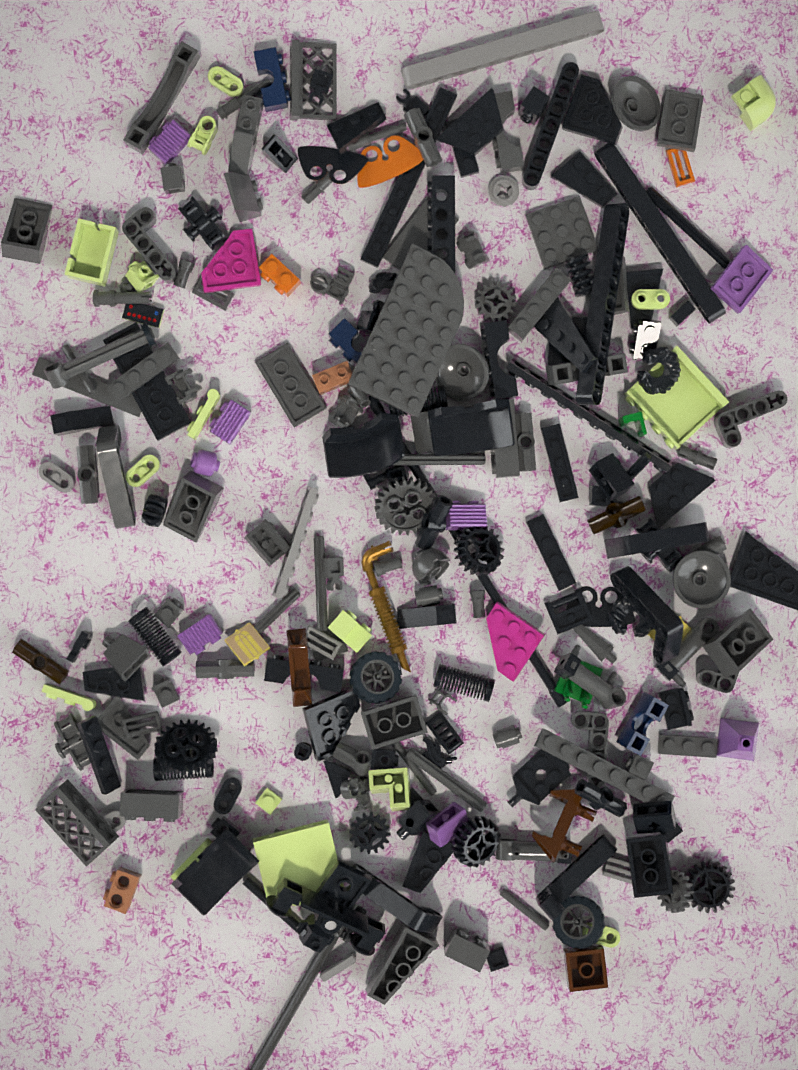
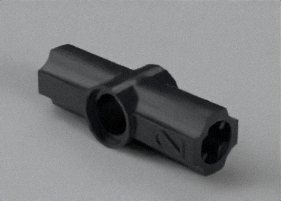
(434, 522)
(600, 798)

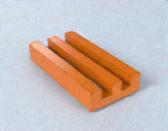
(678, 183)

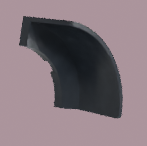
(471, 428)
(363, 450)
(216, 872)

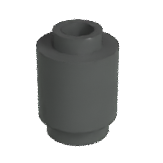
(428, 596)
(507, 737)

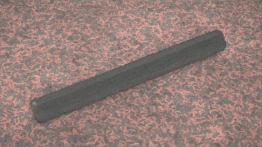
(430, 459)
(320, 584)
(446, 779)

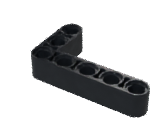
(656, 540)
(654, 610)
(553, 895)
(413, 915)

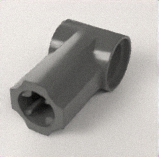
(358, 760)

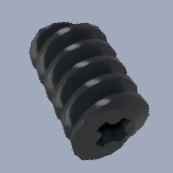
(580, 275)

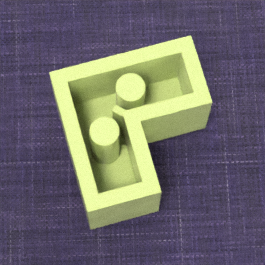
(350, 631)
(394, 782)

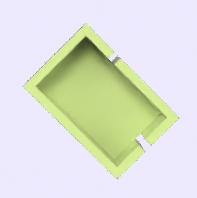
(92, 252)

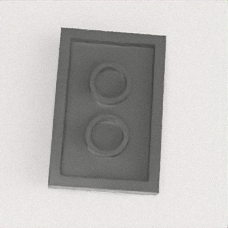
(680, 120)

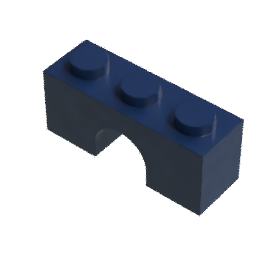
(269, 63)
(342, 337)
(634, 733)

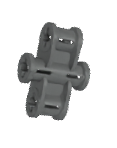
(71, 735)

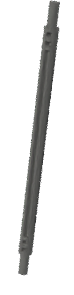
(294, 1004)

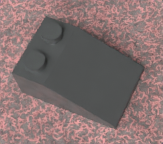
(243, 196)
(26, 231)
(193, 505)
(738, 643)

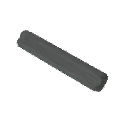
(277, 610)

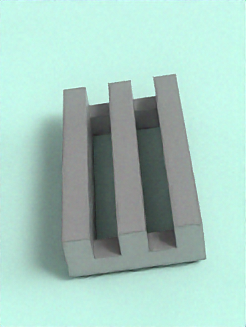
(335, 650)
(615, 876)
(337, 967)

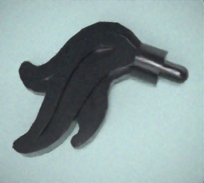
(434, 754)

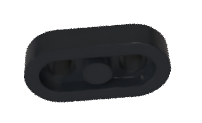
(227, 795)

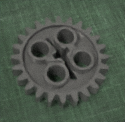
(400, 491)

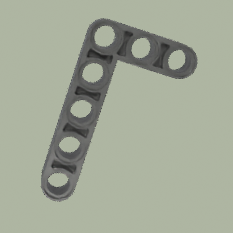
(108, 451)

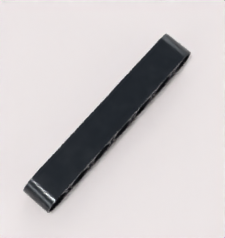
(550, 117)

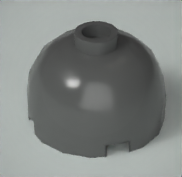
(429, 564)

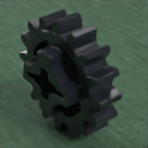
(361, 832)

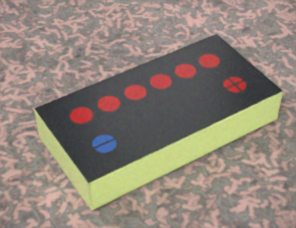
(142, 312)

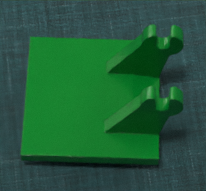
(570, 689)

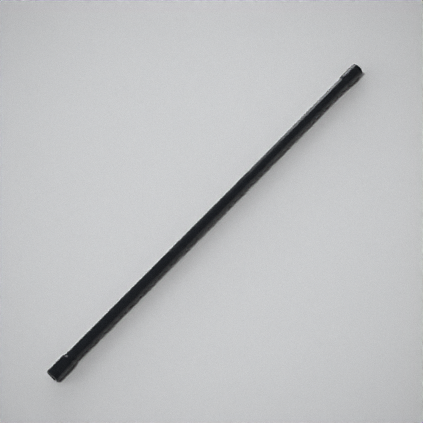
(558, 698)

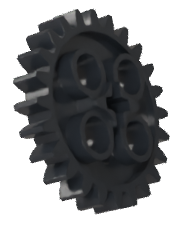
(194, 742)

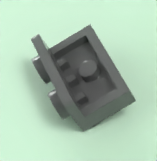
(267, 542)

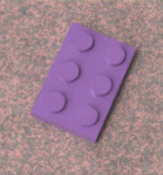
(741, 279)

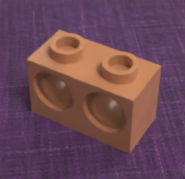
(332, 377)
(125, 891)

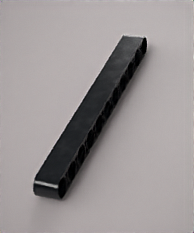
(660, 232)
(603, 301)

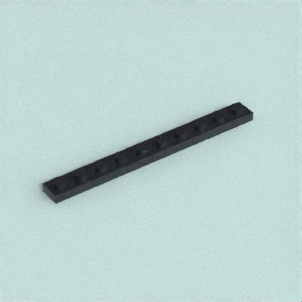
(406, 184)
(595, 420)

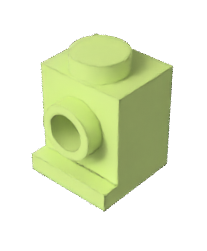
(141, 276)

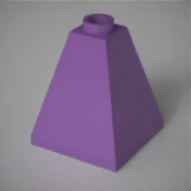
(737, 739)

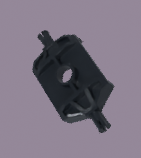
(533, 789)

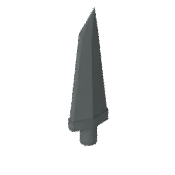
(596, 644)

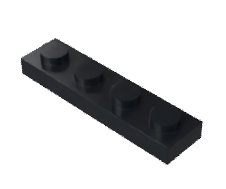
(559, 463)
(550, 552)
(99, 755)

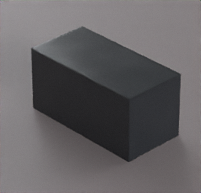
(682, 313)

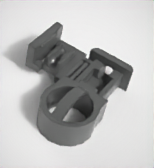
(337, 287)
(358, 790)

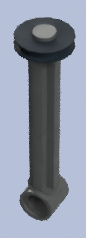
(59, 373)

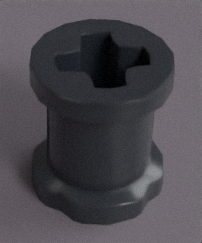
(305, 746)

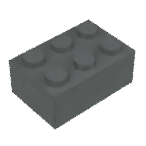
(394, 722)
(151, 804)

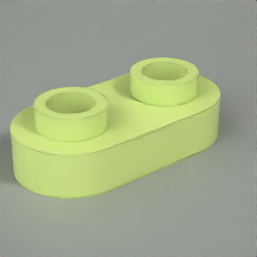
(226, 81)
(651, 301)
(142, 470)
(603, 940)

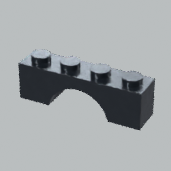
(496, 335)
(329, 676)

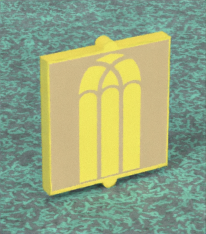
(247, 644)

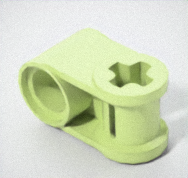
(203, 136)

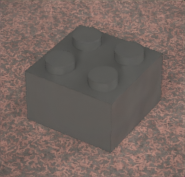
(467, 949)

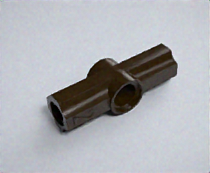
(616, 515)
(30, 654)

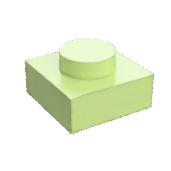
(268, 801)

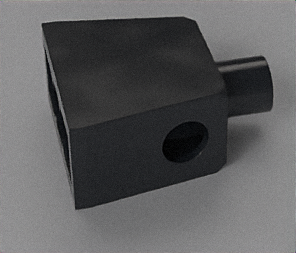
(415, 819)

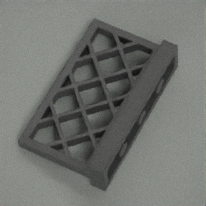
(297, 77)
(85, 815)

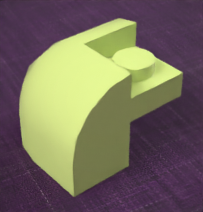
(755, 101)

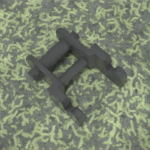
(432, 701)

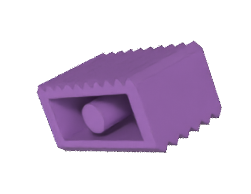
(169, 142)
(230, 421)
(466, 515)
(200, 634)
(446, 823)

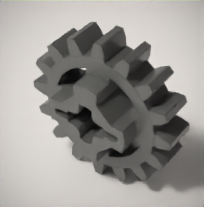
(504, 303)
(681, 893)

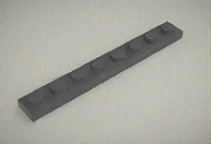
(600, 768)

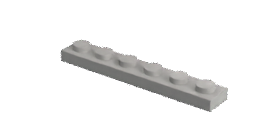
(298, 535)

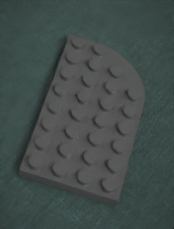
(411, 333)

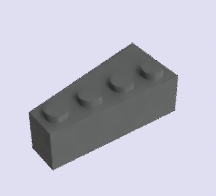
(399, 962)

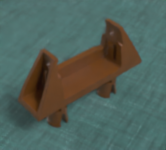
(299, 667)
(559, 841)

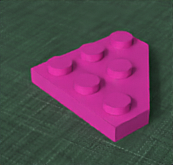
(233, 265)
(511, 640)

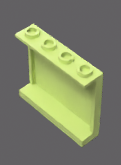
(682, 408)
(298, 854)

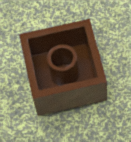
(585, 968)

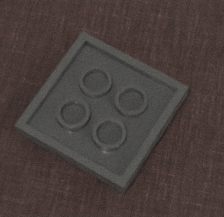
(561, 232)

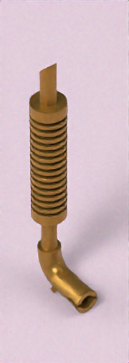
(382, 605)

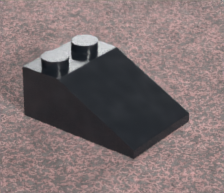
(650, 865)

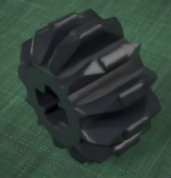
(154, 510)

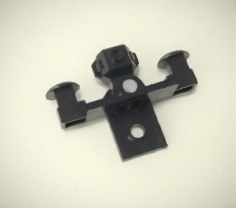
(331, 908)

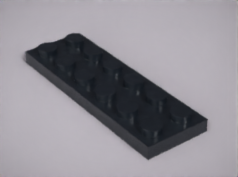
(156, 397)

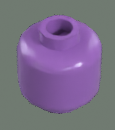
(205, 462)

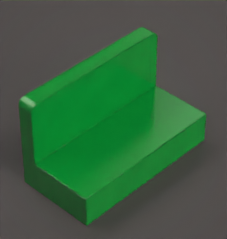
(636, 418)

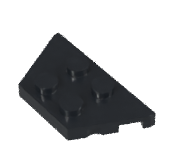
(475, 126)
(675, 490)

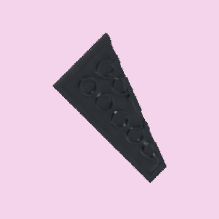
(764, 574)

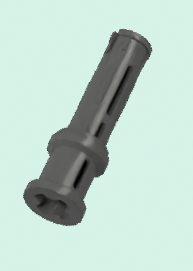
(113, 298)

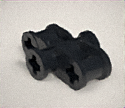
(202, 223)
(663, 555)

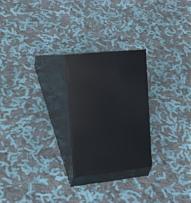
(279, 154)
(336, 774)

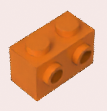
(279, 275)

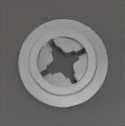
(505, 182)

